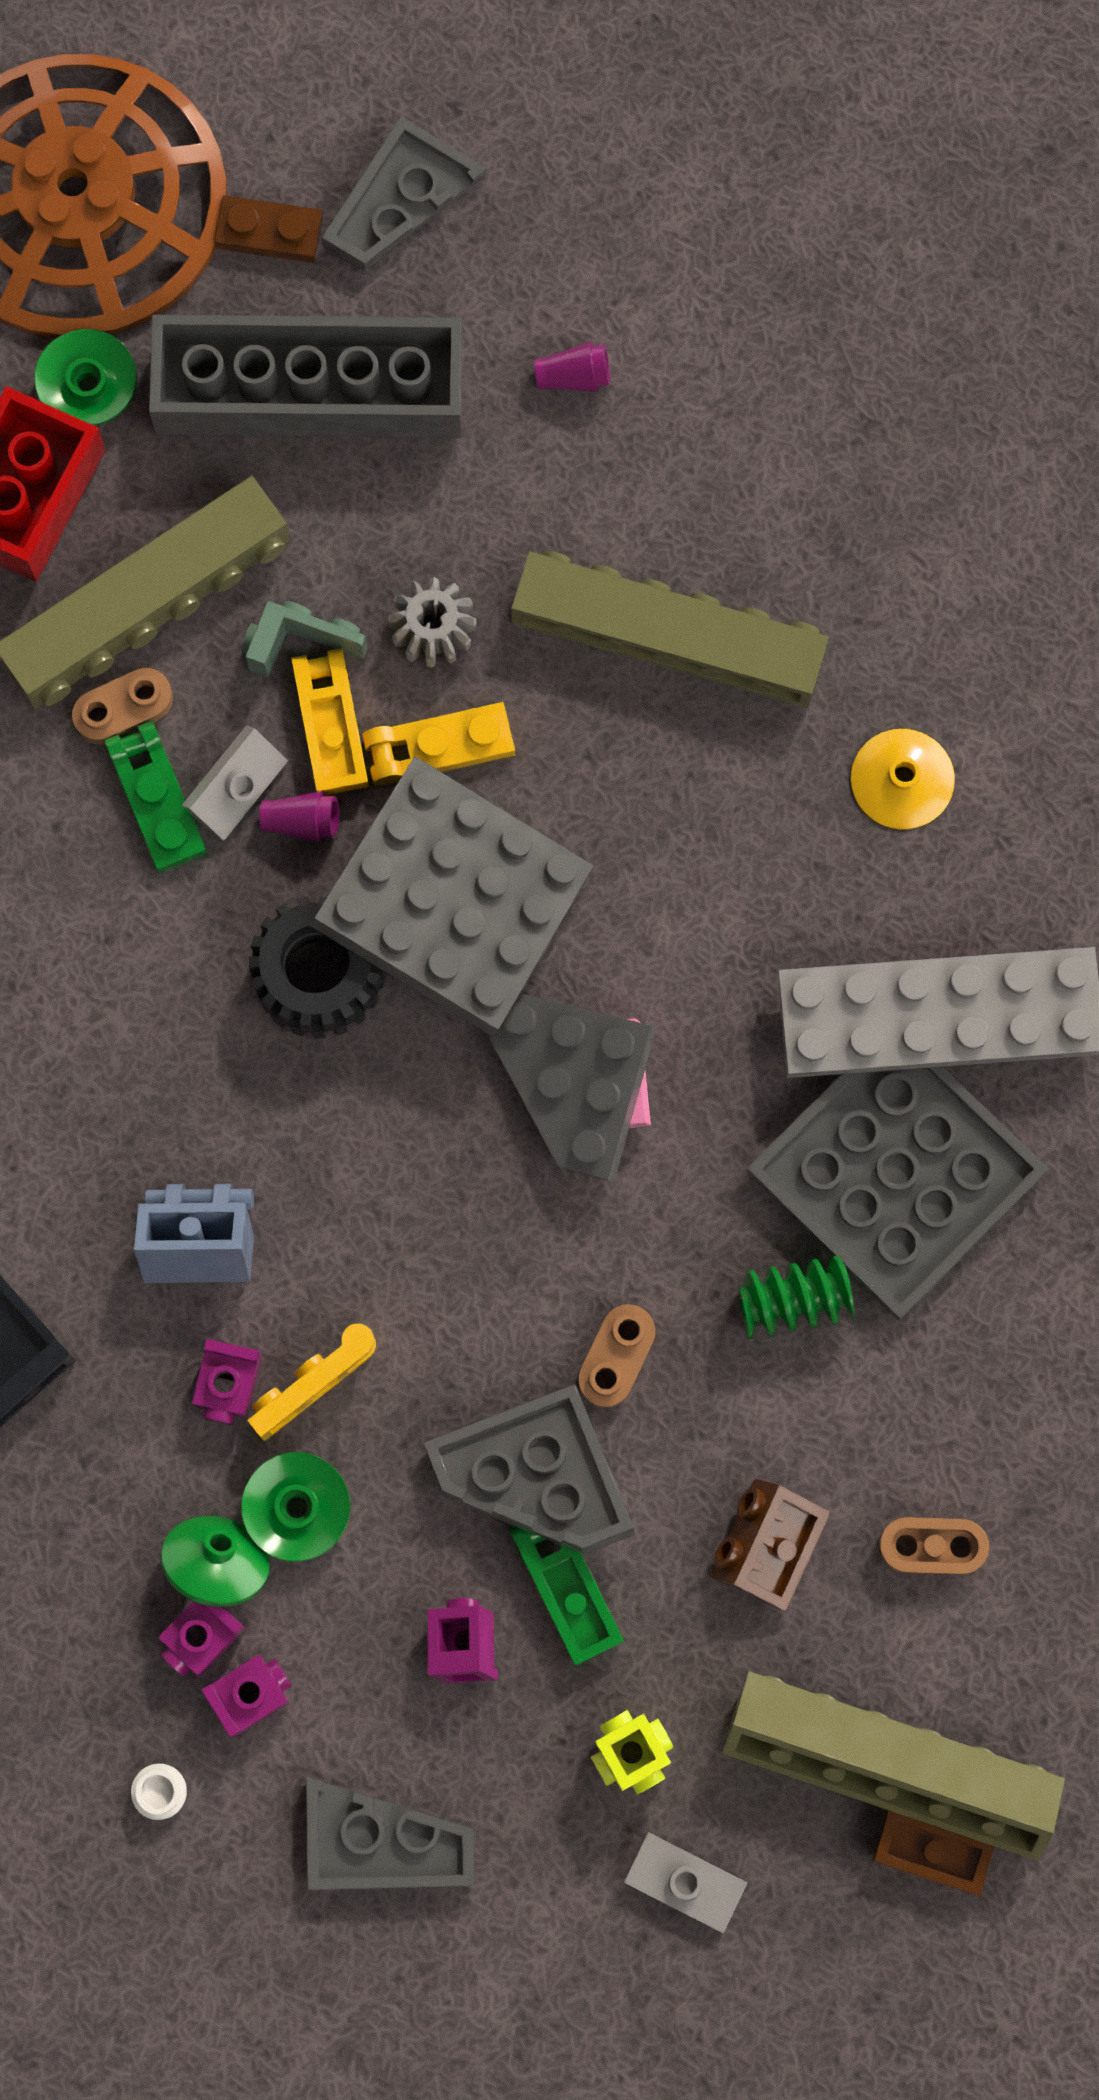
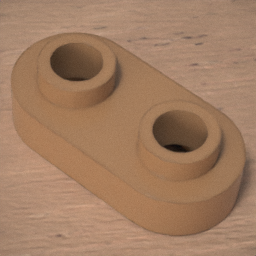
(123, 708)
(617, 1355)
(932, 1546)

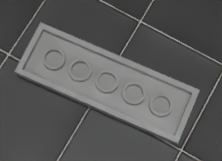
(939, 1012)

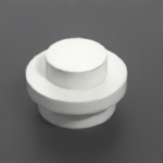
(158, 1791)

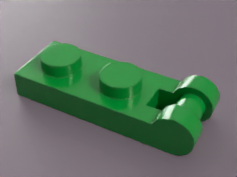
(156, 799)
(570, 1598)

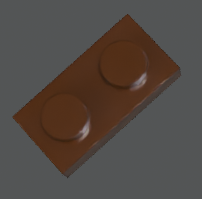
(269, 229)
(933, 1853)

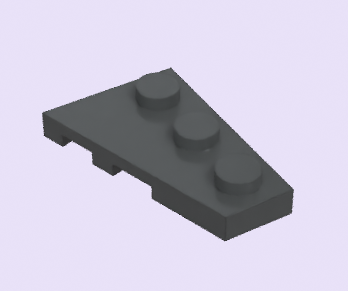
(399, 193)
(379, 1844)

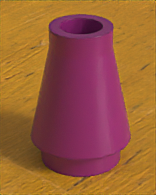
(576, 369)
(302, 816)

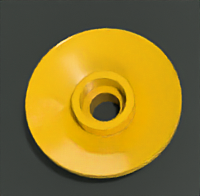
(897, 802)

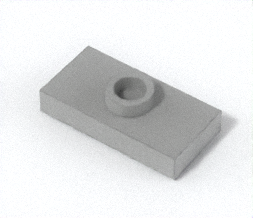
(235, 782)
(685, 1882)

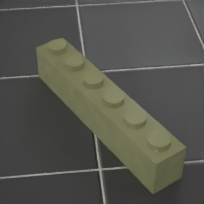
(144, 593)
(669, 628)
(894, 1766)

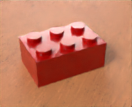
(42, 477)

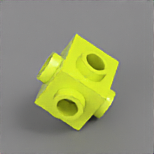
(654, 1746)

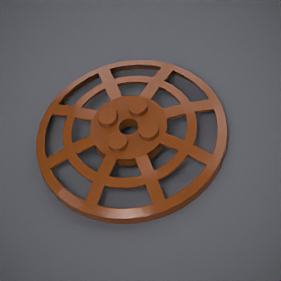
(107, 199)

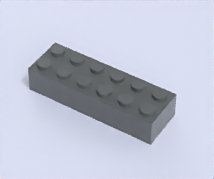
(306, 376)

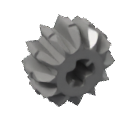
(418, 638)

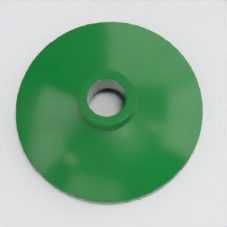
(82, 356)
(279, 1482)
(214, 1561)

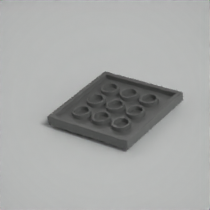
(452, 896)
(897, 1177)

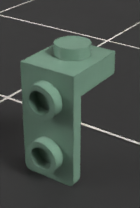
(264, 640)

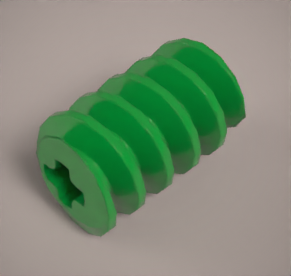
(795, 1295)

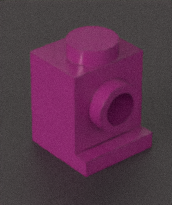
(242, 1365)
(445, 1630)
(221, 1631)
(225, 1694)

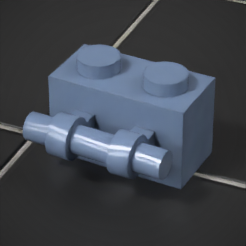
(195, 1235)

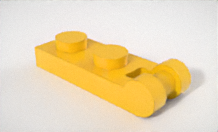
(330, 724)
(441, 742)
(314, 1380)

